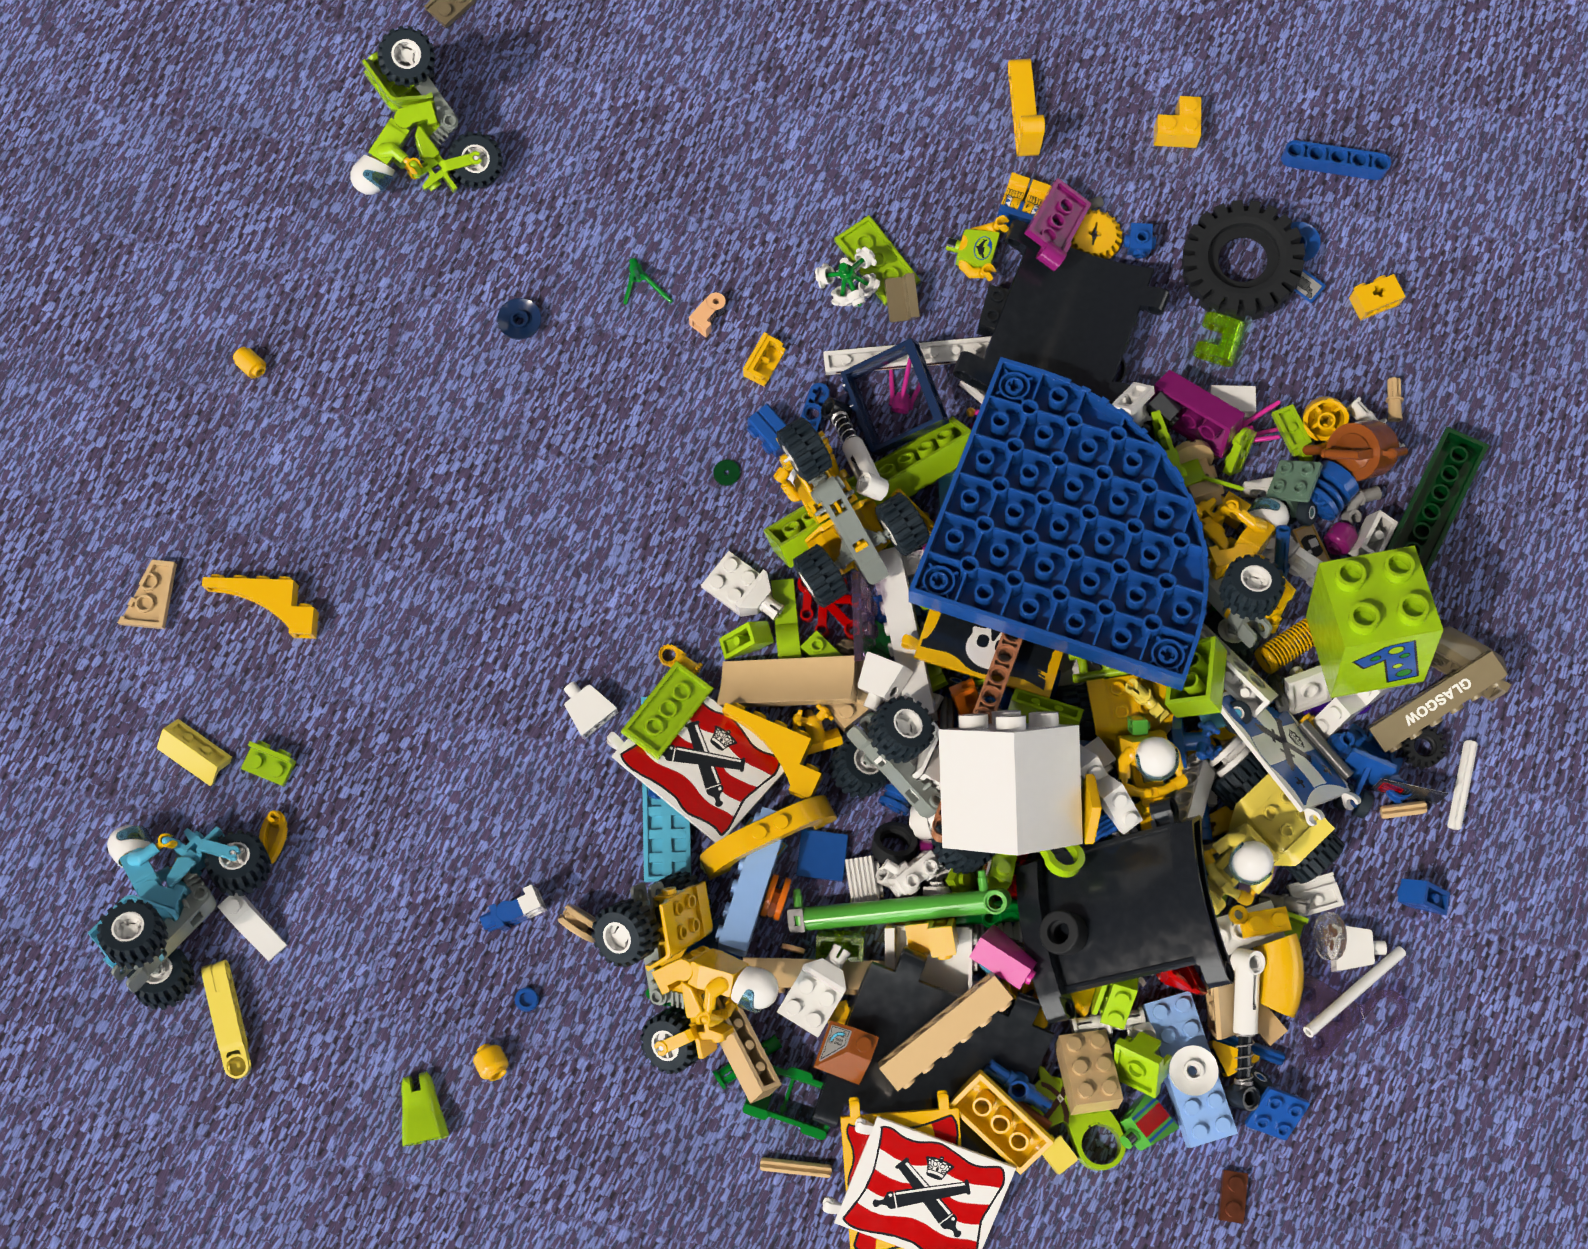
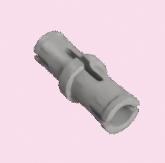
(1292, 904)

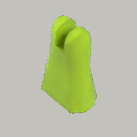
(421, 1112)

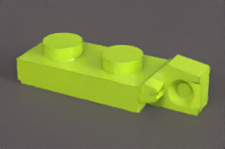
(1292, 431)

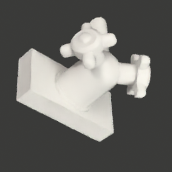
(1133, 402)

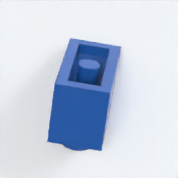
(1423, 896)

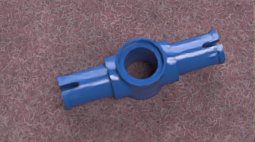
(1026, 1094)

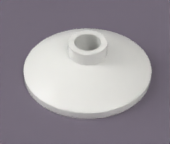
(1205, 1066)

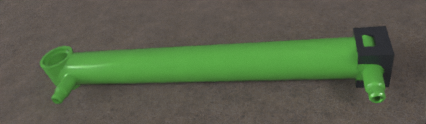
(896, 910)

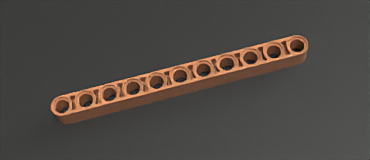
(993, 689)

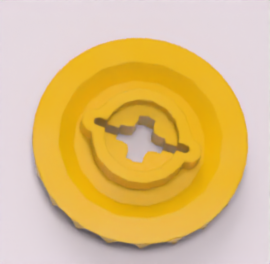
(1109, 233)

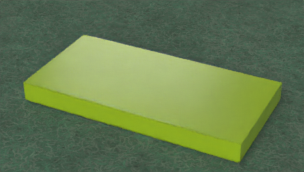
(889, 261)
(667, 710)

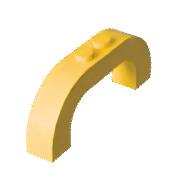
(764, 832)

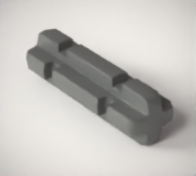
(1281, 700)

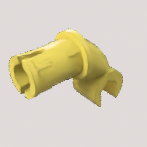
(1144, 696)

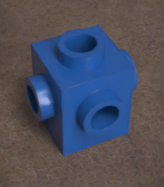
(1139, 240)

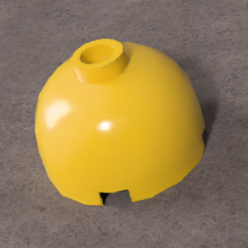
(1323, 417)

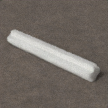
(1462, 785)

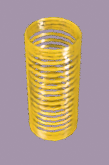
(1269, 655)

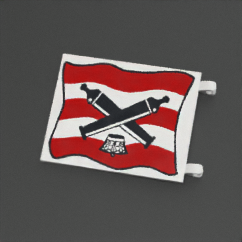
(708, 772)
(921, 1190)

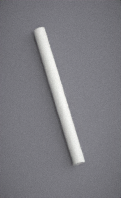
(1354, 991)

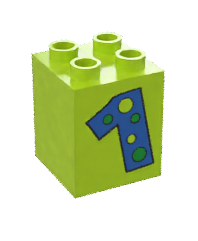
(1373, 621)

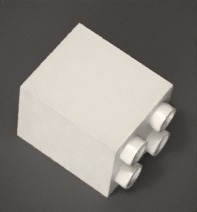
(1010, 783)

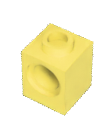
(1059, 1155)

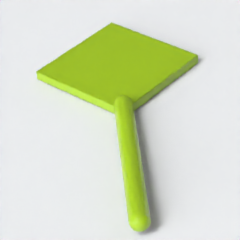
(1196, 474)

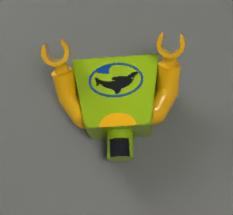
(978, 248)

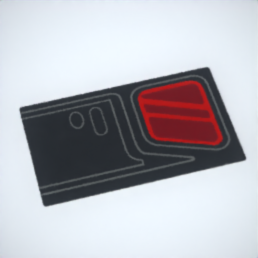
(1418, 793)

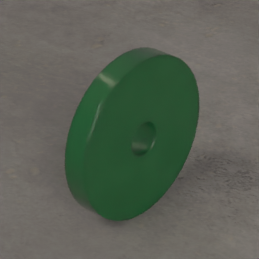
(726, 465)

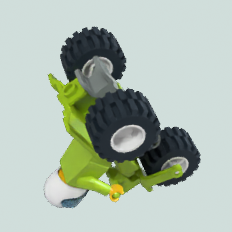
(404, 80)

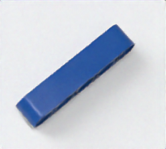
(1345, 156)

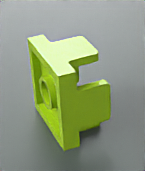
(1139, 1065)

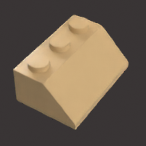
(1220, 1010)

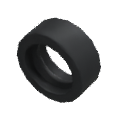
(894, 830)

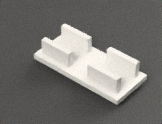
(1232, 933)

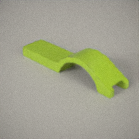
(787, 622)

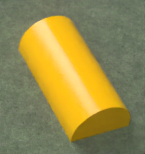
(1001, 1121)

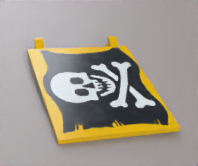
(970, 650)

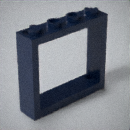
(926, 382)

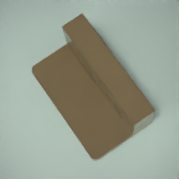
(902, 298)

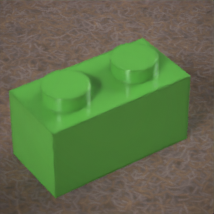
(1138, 725)

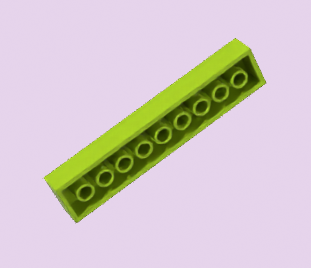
(906, 469)

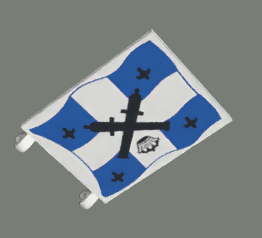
(1290, 759)

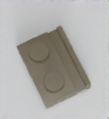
(448, 11)

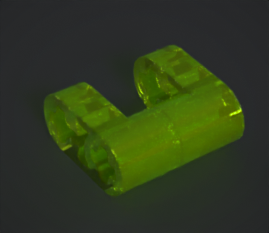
(1226, 351)

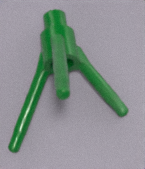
(637, 275)

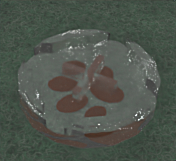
(1330, 936)

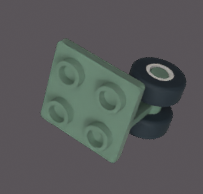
(1293, 486)

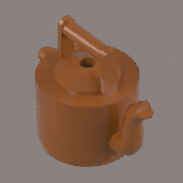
(1362, 448)

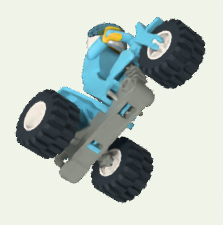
(145, 930)

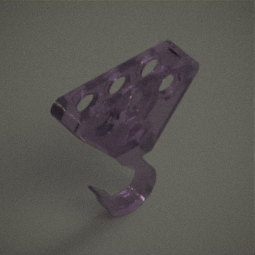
(1335, 1032)

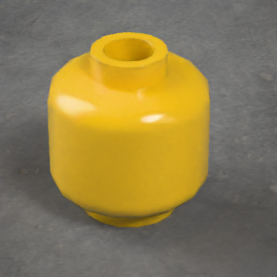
(490, 1062)

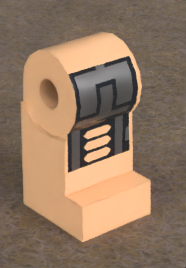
(706, 312)

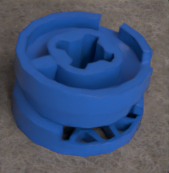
(894, 800)

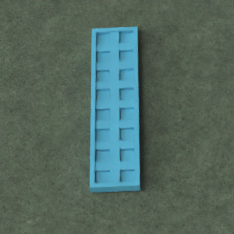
(664, 838)

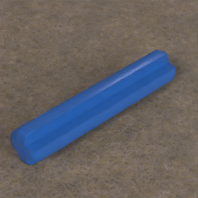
(1265, 1053)

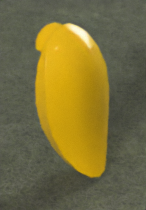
(274, 833)

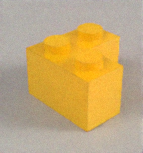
(1183, 127)
(933, 936)

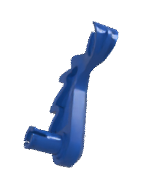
(1357, 738)

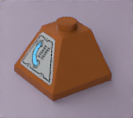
(845, 1052)

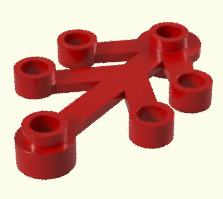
(822, 612)

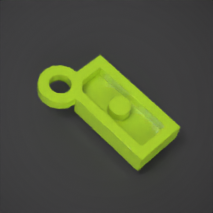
(1241, 446)

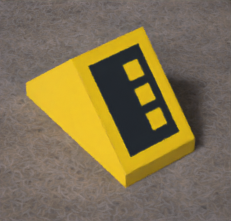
(1225, 1057)

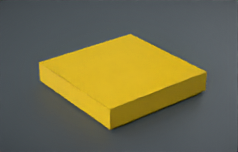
(1090, 808)

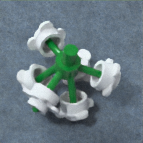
(847, 272)

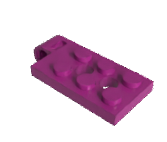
(1053, 238)

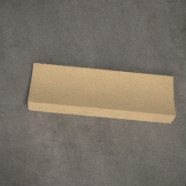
(789, 681)

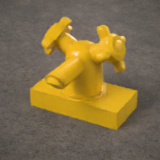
(813, 724)

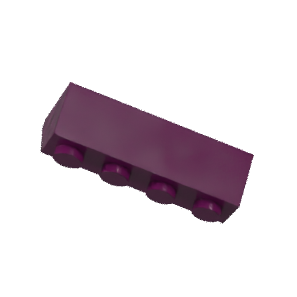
(1202, 414)

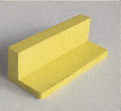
(193, 751)

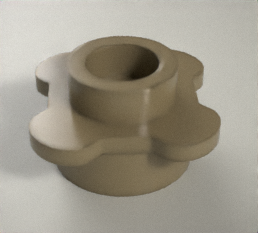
(845, 647)

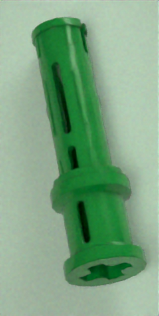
(772, 1044)

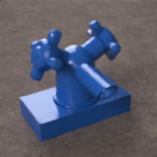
(1196, 741)

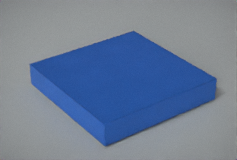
(822, 855)

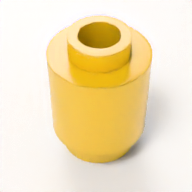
(249, 362)

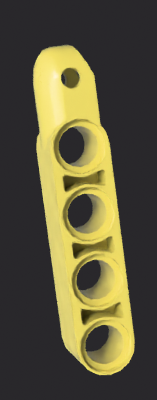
(227, 1018)

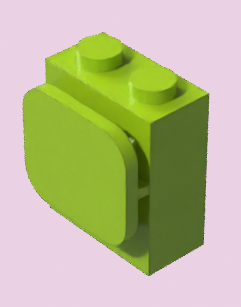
(1115, 1002)

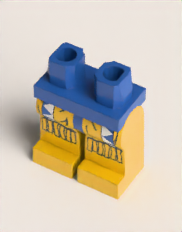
(1013, 205)

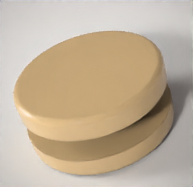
(577, 922)

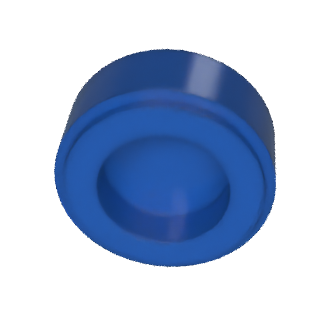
(527, 999)

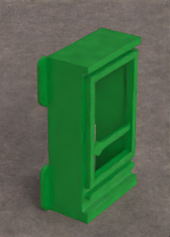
(759, 1108)

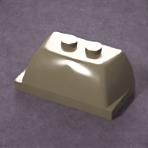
(1457, 650)

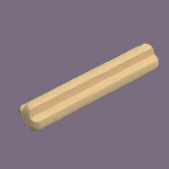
(796, 1167)

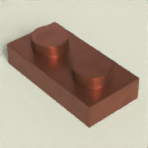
(1232, 1196)

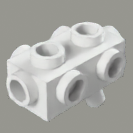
(909, 875)

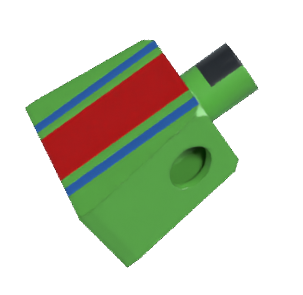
(1145, 1123)

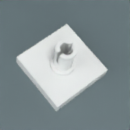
(1305, 689)

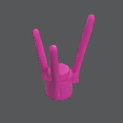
(901, 402)
(1268, 431)

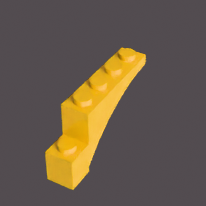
(275, 595)
(786, 745)

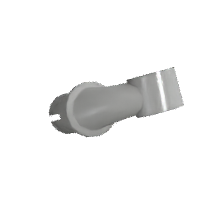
(1360, 499)

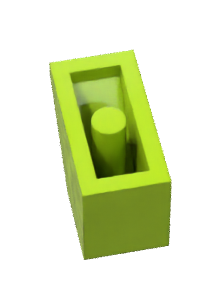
(746, 639)

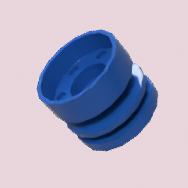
(1333, 490)

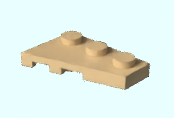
(152, 599)

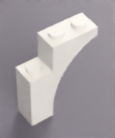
(1343, 709)
(1112, 793)

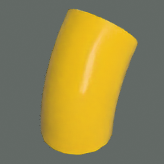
(1283, 975)

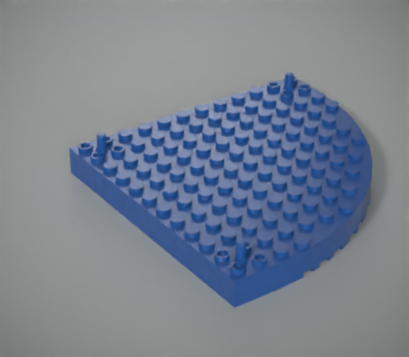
(1069, 531)

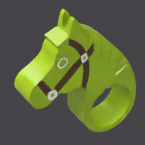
(1077, 1124)

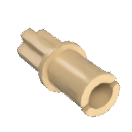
(1394, 399)

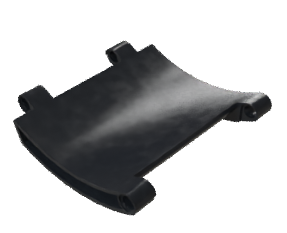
(1066, 318)
(1142, 909)
(895, 1007)

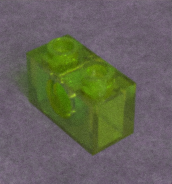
(849, 940)

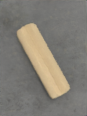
(1403, 809)

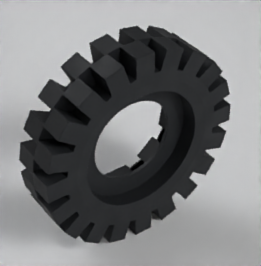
(1252, 297)

